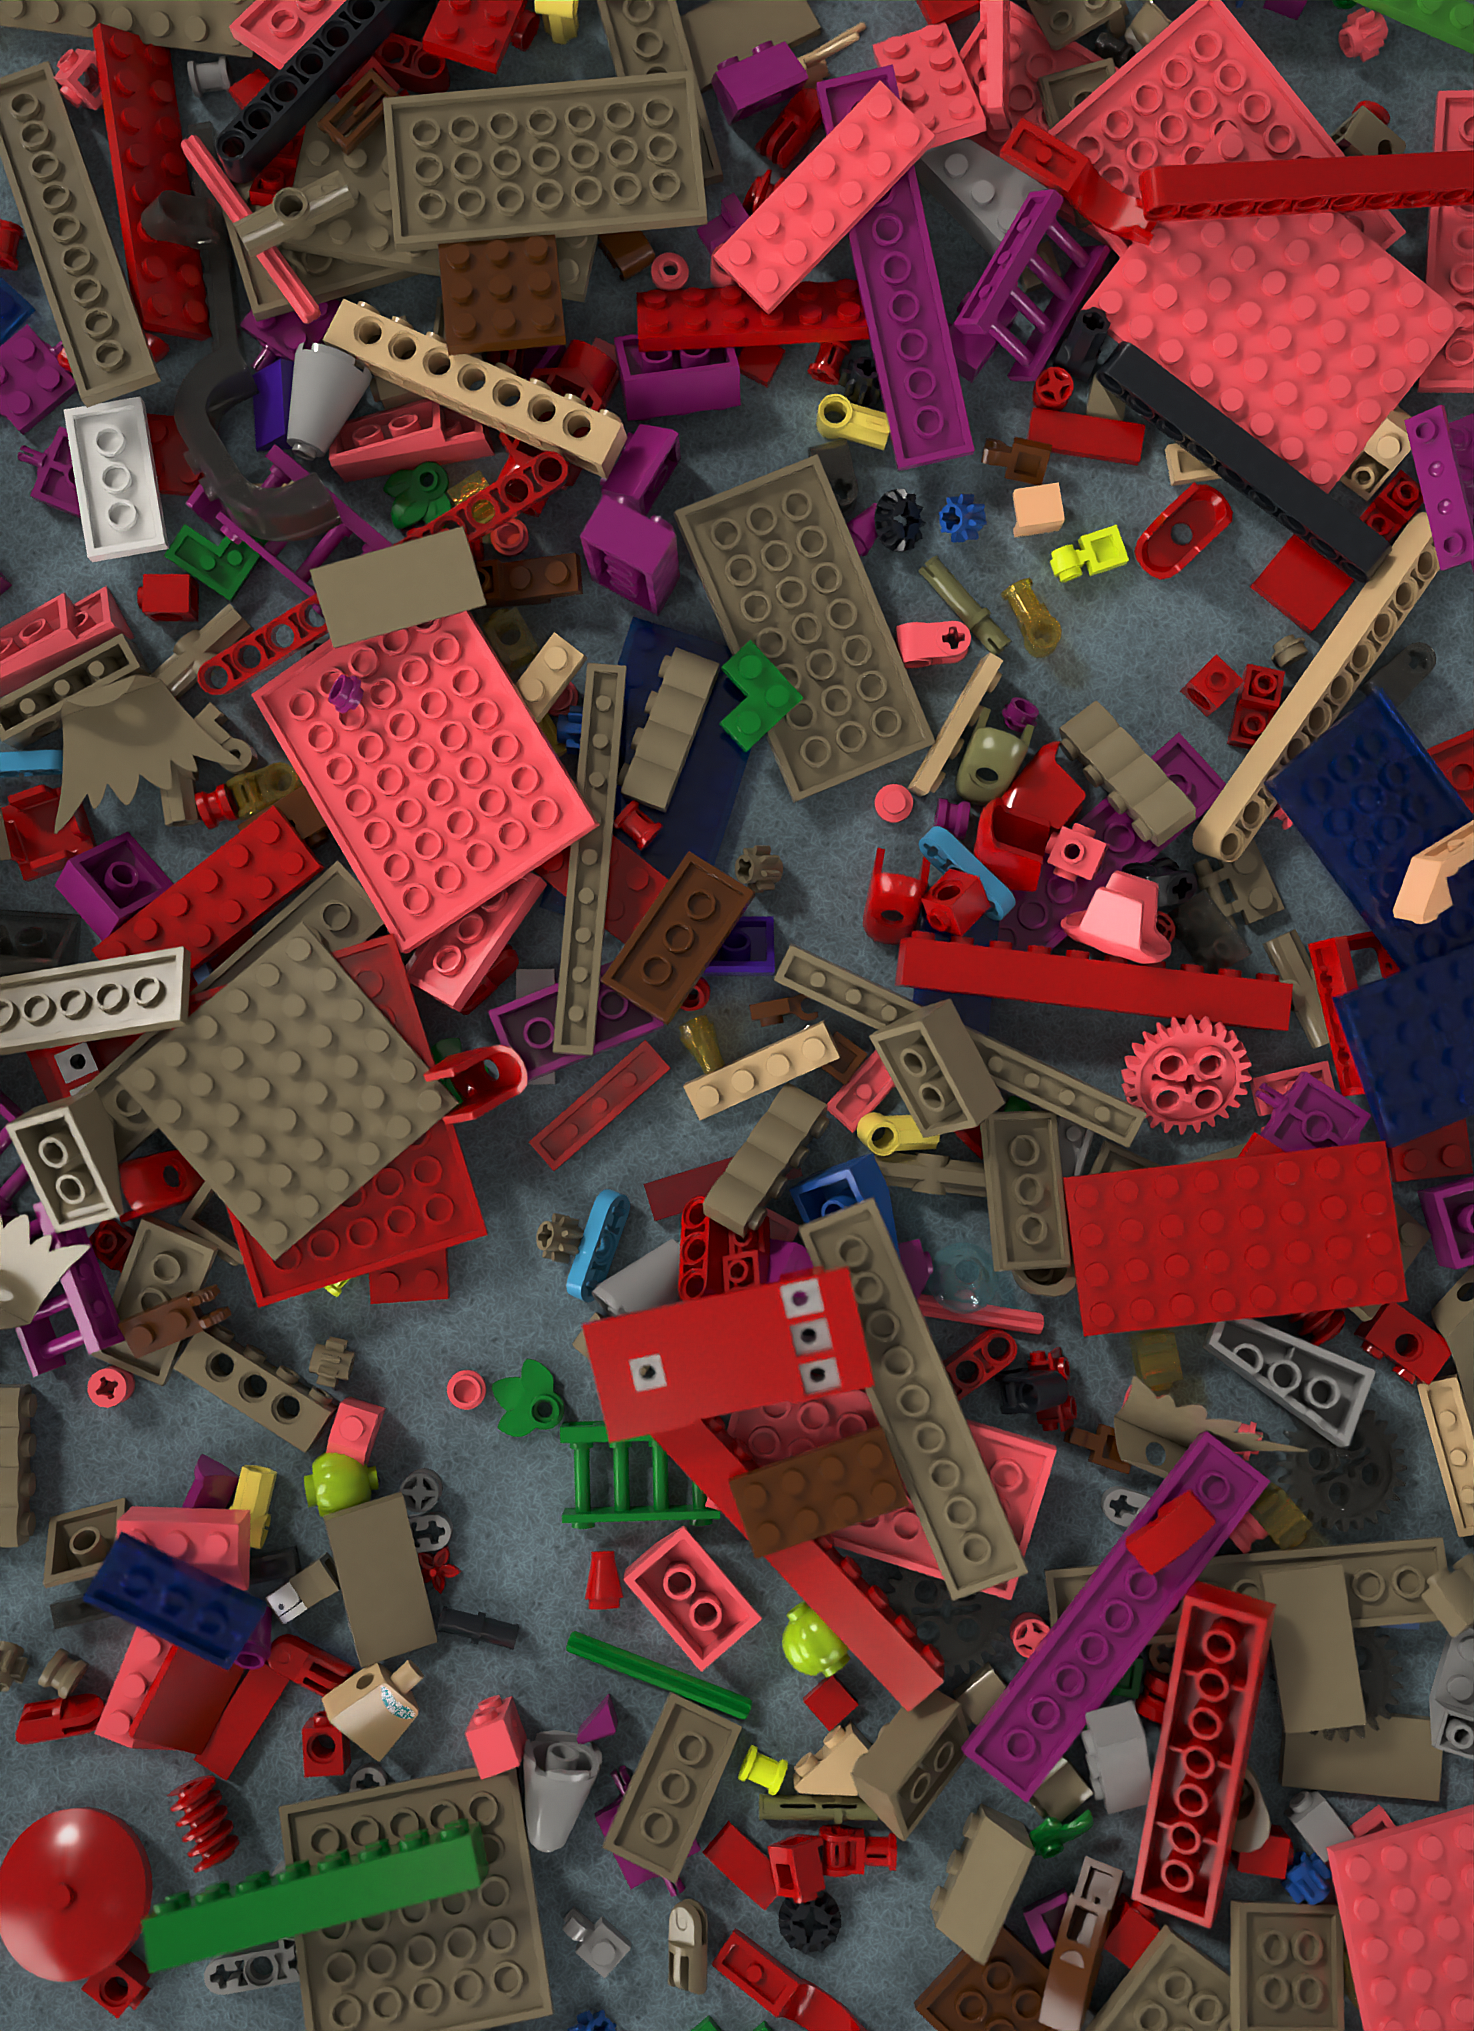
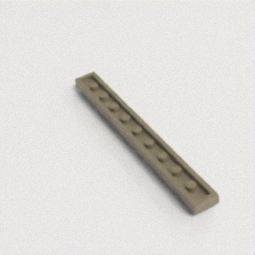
(590, 862)
(1007, 1066)

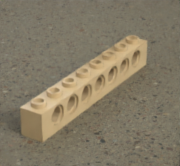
(594, 452)

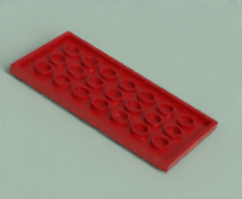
(1235, 1238)

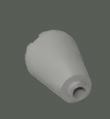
(322, 397)
(643, 1284)
(556, 1785)

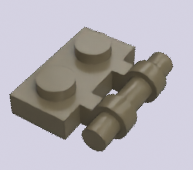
(1248, 882)

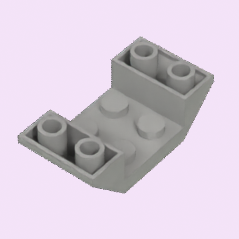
(1453, 1697)

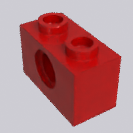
(1425, 1349)

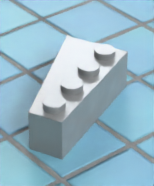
(976, 188)
(1299, 1376)

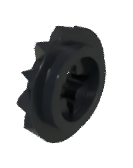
(890, 531)
(822, 1935)

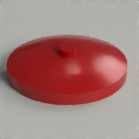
(74, 1893)

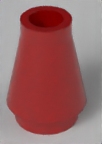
(603, 1582)

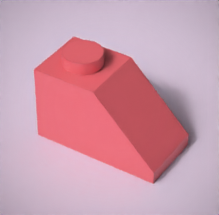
(355, 1429)

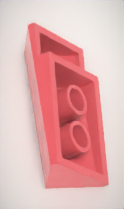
(405, 439)
(56, 635)

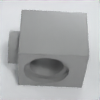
(1317, 1822)

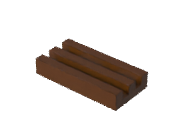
(346, 102)

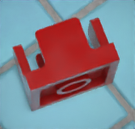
(31, 834)

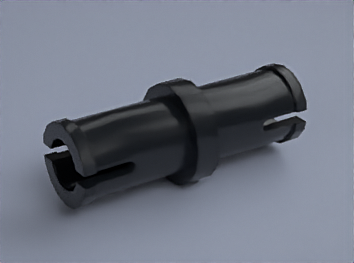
(478, 1628)

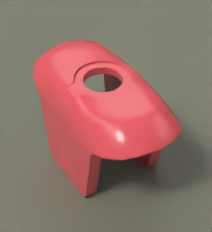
(1121, 920)

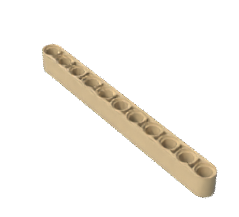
(1321, 691)

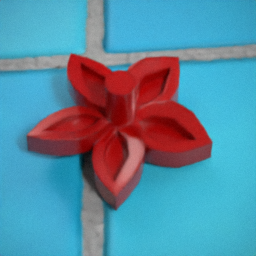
(436, 1568)

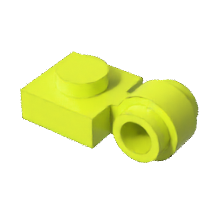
(1099, 551)

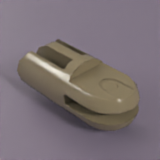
(688, 1946)

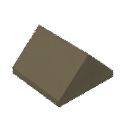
(80, 1541)

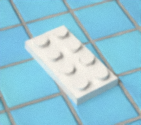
(116, 479)

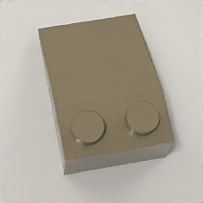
(71, 1159)

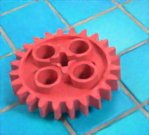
(1186, 1074)

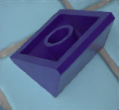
(273, 405)
(746, 949)

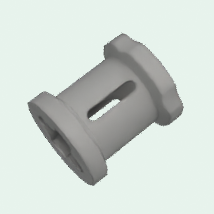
(210, 76)

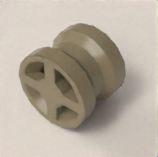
(63, 1673)

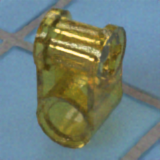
(260, 789)

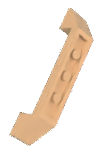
(1425, 884)

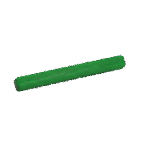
(659, 1675)

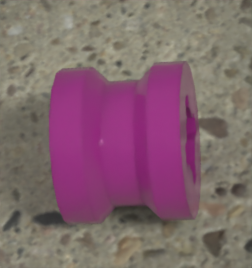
(953, 817)

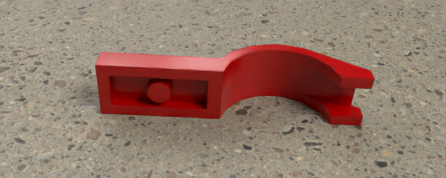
(1077, 180)
(779, 1988)

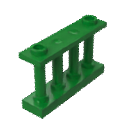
(581, 1438)

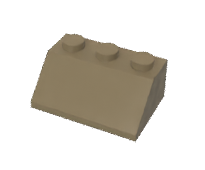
(937, 1070)
(912, 1762)
(982, 1881)

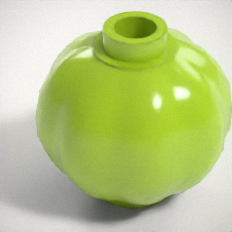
(339, 1483)
(812, 1644)

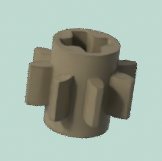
(759, 868)
(559, 1238)
(332, 1362)
(12, 1665)

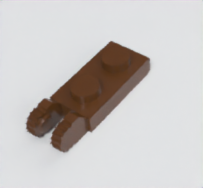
(171, 1321)

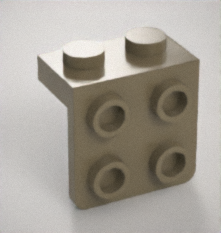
(1070, 19)

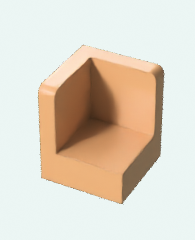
(1038, 509)

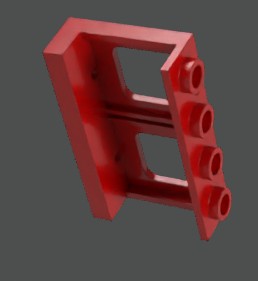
(1334, 976)

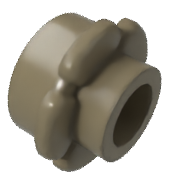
(1289, 651)

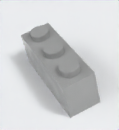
(1117, 1757)

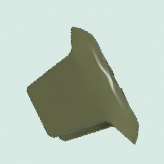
(991, 750)

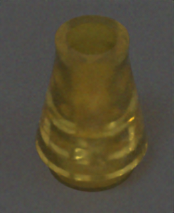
(702, 1042)

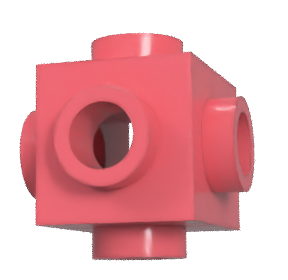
(71, 67)
(1090, 857)

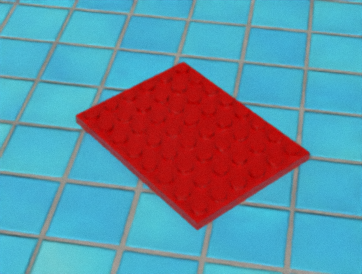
(408, 1207)

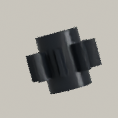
(861, 382)

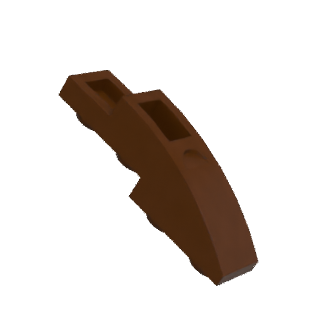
(530, 580)
(1080, 1946)

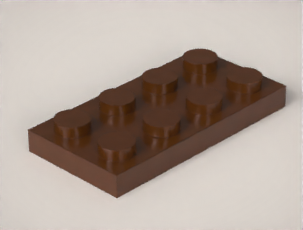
(678, 938)
(818, 1492)

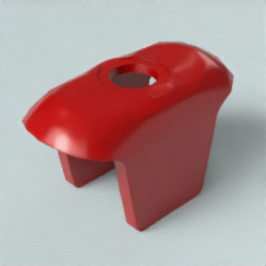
(1199, 508)
(1046, 790)
(1011, 845)
(894, 893)
(475, 1085)
(147, 1189)

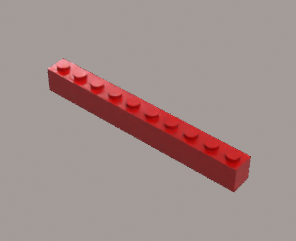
(1091, 983)
(816, 1571)

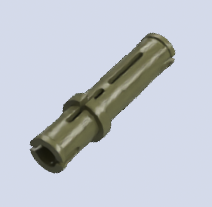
(964, 605)
(770, 1808)

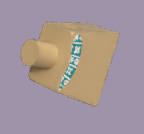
(375, 1706)

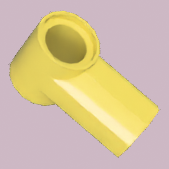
(559, 18)
(859, 423)
(899, 1135)
(255, 1494)

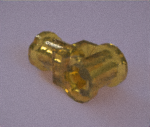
(1031, 618)

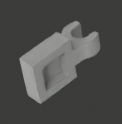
(598, 1943)

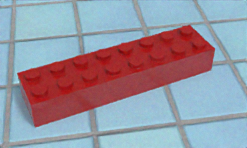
(1203, 1752)

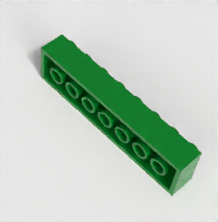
(315, 1895)

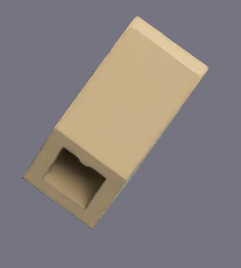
(1380, 455)
(831, 1767)

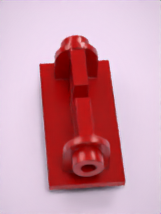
(1062, 1413)

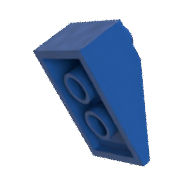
(842, 1187)

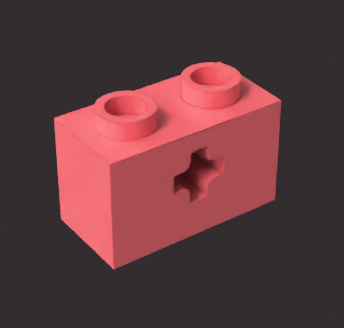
(496, 1736)

